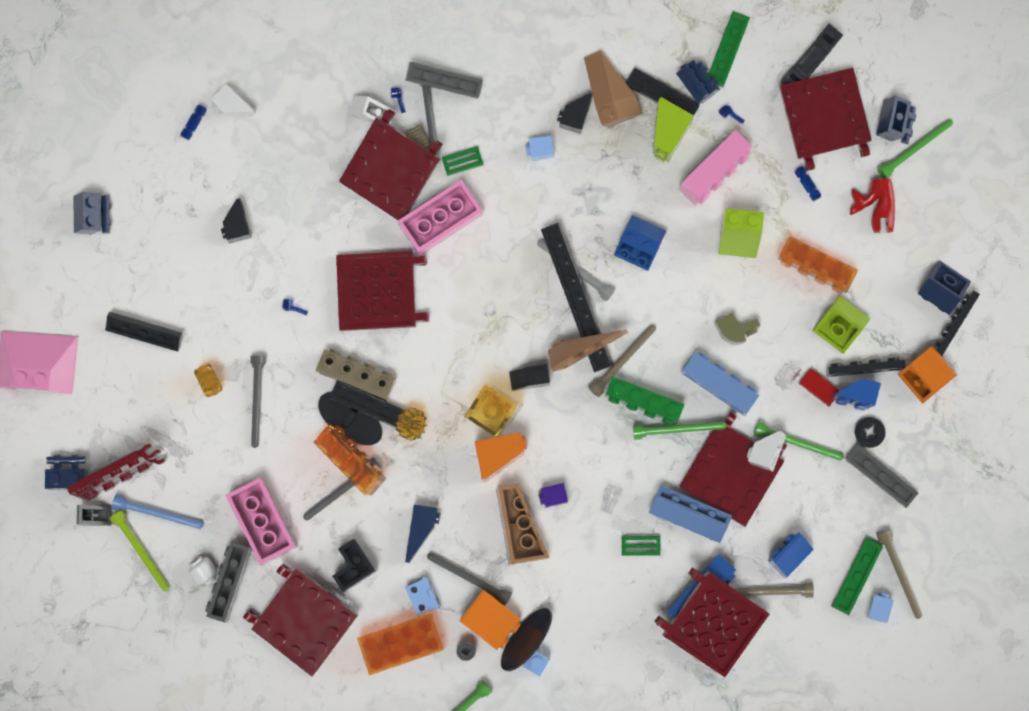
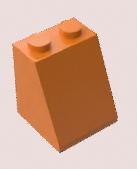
(498, 453)
(490, 620)

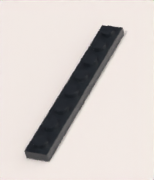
(575, 292)

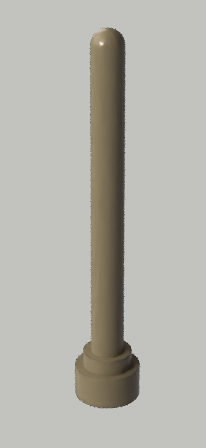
(598, 387)
(886, 539)
(805, 590)

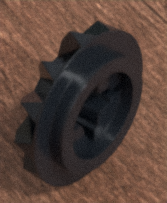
(878, 430)

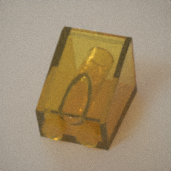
(493, 410)

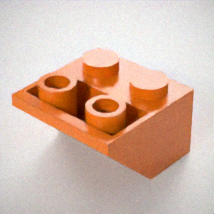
(927, 374)

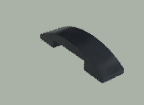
(814, 55)

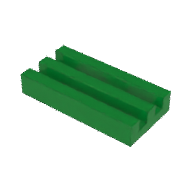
(464, 160)
(650, 553)

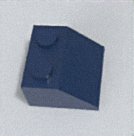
(944, 287)

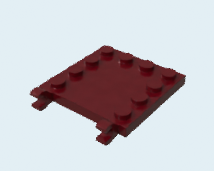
(825, 115)
(390, 167)
(377, 291)
(113, 473)
(726, 478)
(303, 620)
(714, 623)

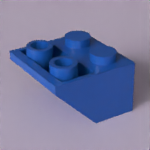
(640, 242)
(861, 394)
(791, 555)

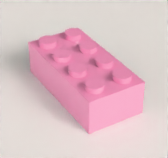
(715, 167)
(440, 217)
(261, 521)

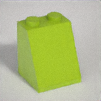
(670, 129)
(740, 233)

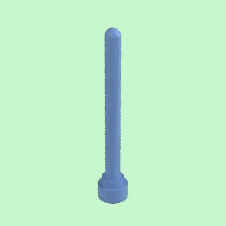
(120, 502)

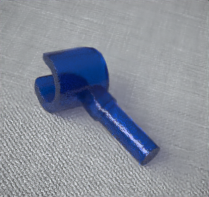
(396, 93)
(727, 110)
(288, 306)

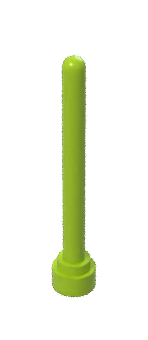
(120, 521)

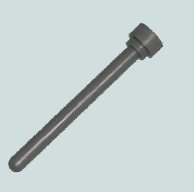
(429, 114)
(257, 363)
(333, 496)
(501, 595)

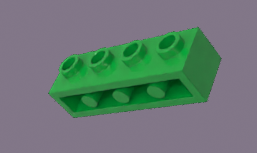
(644, 400)

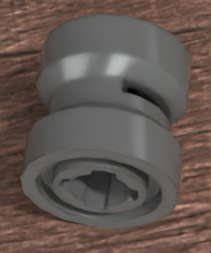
(466, 651)

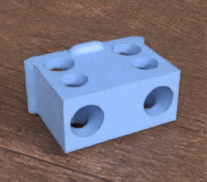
(424, 595)

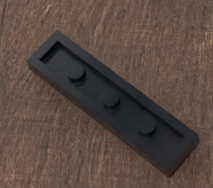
(654, 90)
(958, 318)
(143, 331)
(873, 366)
(365, 403)

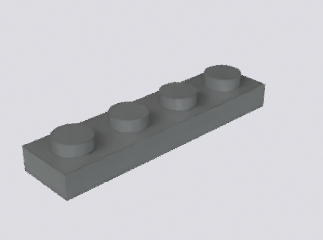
(443, 80)
(881, 476)

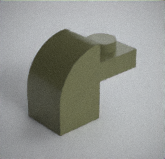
(732, 332)

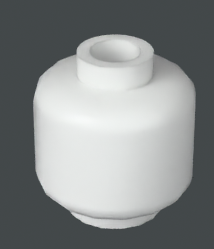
(202, 570)

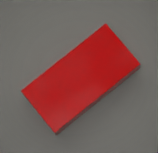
(818, 387)

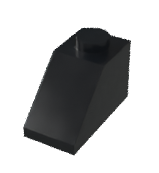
(575, 114)
(236, 224)
(529, 377)

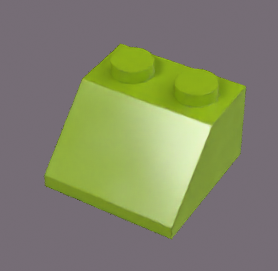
(841, 324)

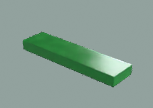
(728, 47)
(857, 576)

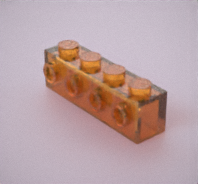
(817, 264)
(350, 459)

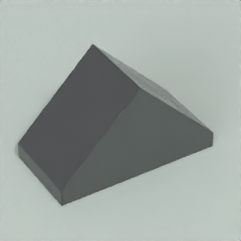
(93, 515)

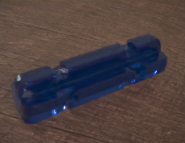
(193, 122)
(807, 183)

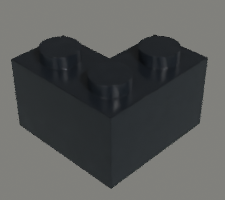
(358, 566)

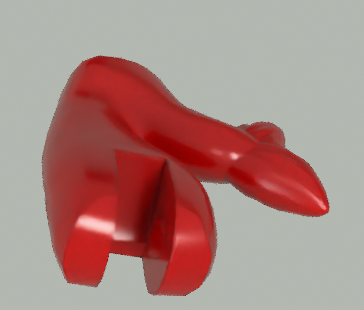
(883, 191)

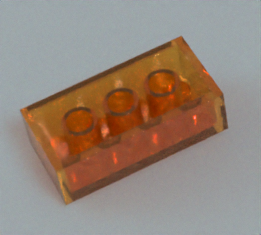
(400, 644)

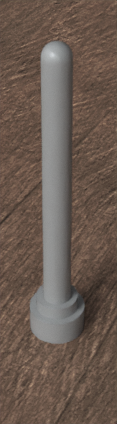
(604, 290)

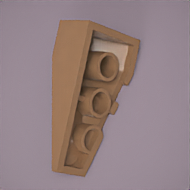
(611, 94)
(571, 351)

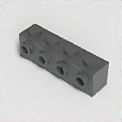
(229, 581)

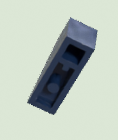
(421, 527)

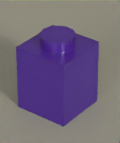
(553, 495)

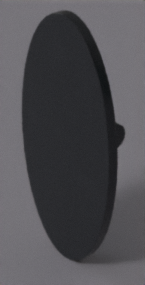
(357, 426)
(526, 639)

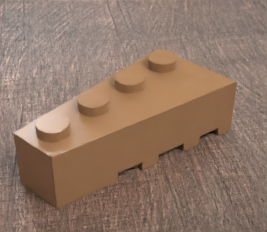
(519, 530)

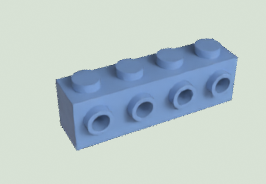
(720, 384)
(690, 514)

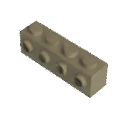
(355, 374)

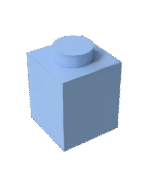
(540, 148)
(880, 607)
(536, 663)

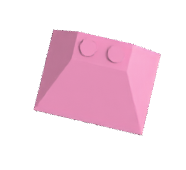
(37, 361)

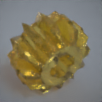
(208, 380)
(411, 423)

